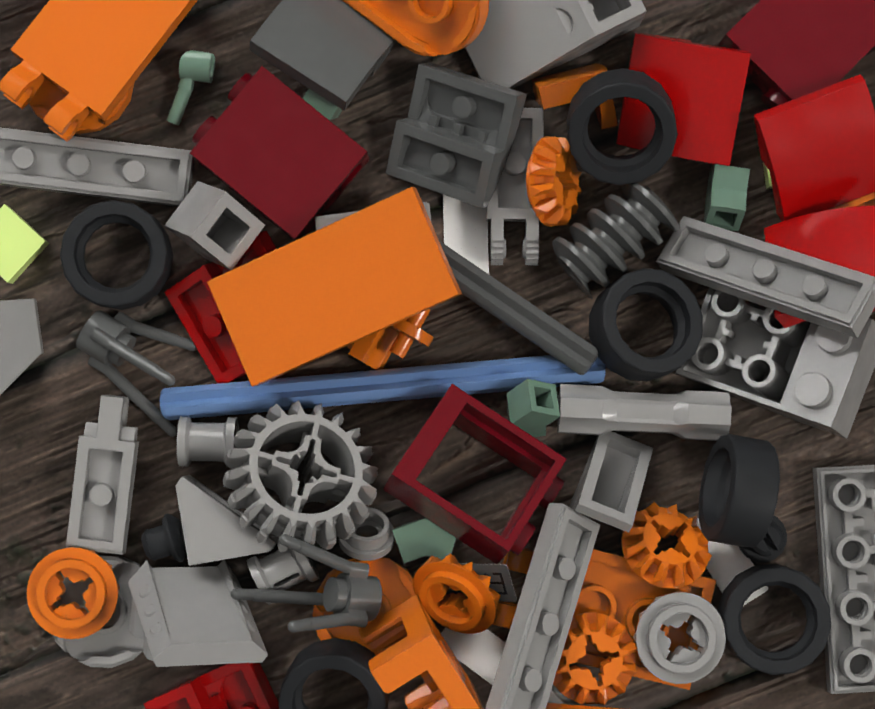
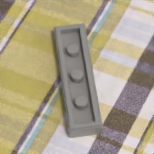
(95, 167)
(770, 276)
(544, 610)

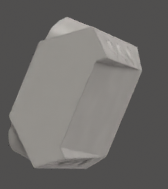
(192, 618)

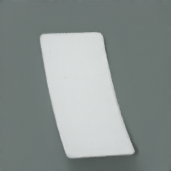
(466, 231)

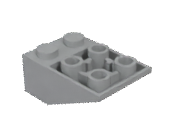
(539, 35)
(792, 371)

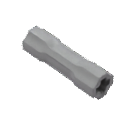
(683, 414)

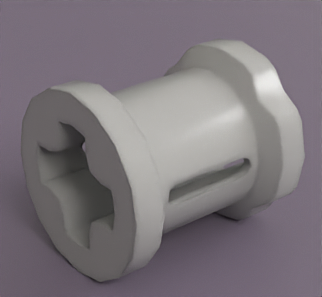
(204, 440)
(282, 570)

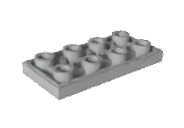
(847, 573)

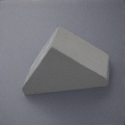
(613, 480)
(212, 528)

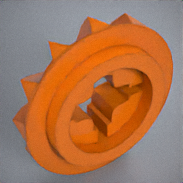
(553, 181)
(675, 566)
(47, 586)
(457, 612)
(615, 672)

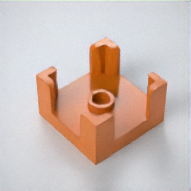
(420, 653)

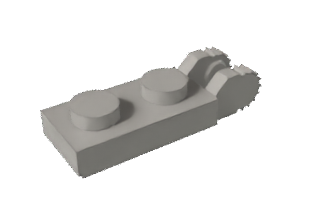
(510, 197)

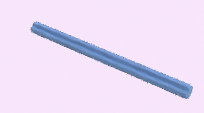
(369, 386)

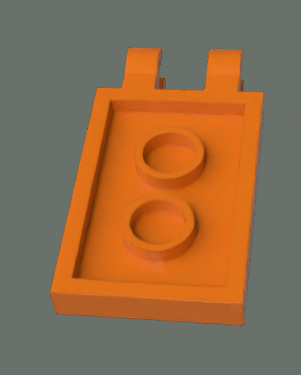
(89, 53)
(618, 592)

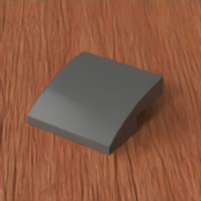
(323, 46)
(455, 134)

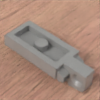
(104, 480)

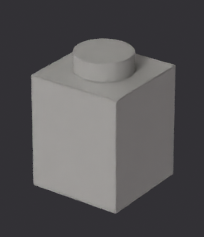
(214, 225)

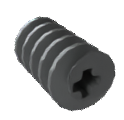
(613, 236)

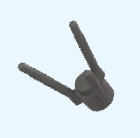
(110, 342)
(350, 595)

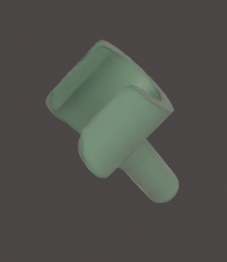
(192, 67)

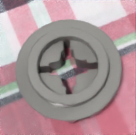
(704, 626)

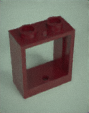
(503, 438)

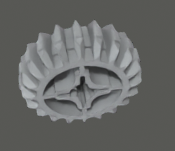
(344, 483)

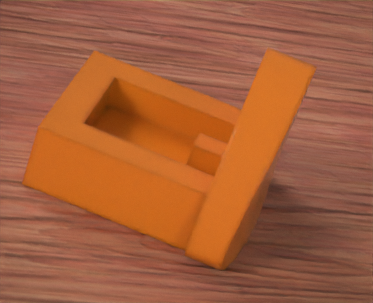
(562, 86)

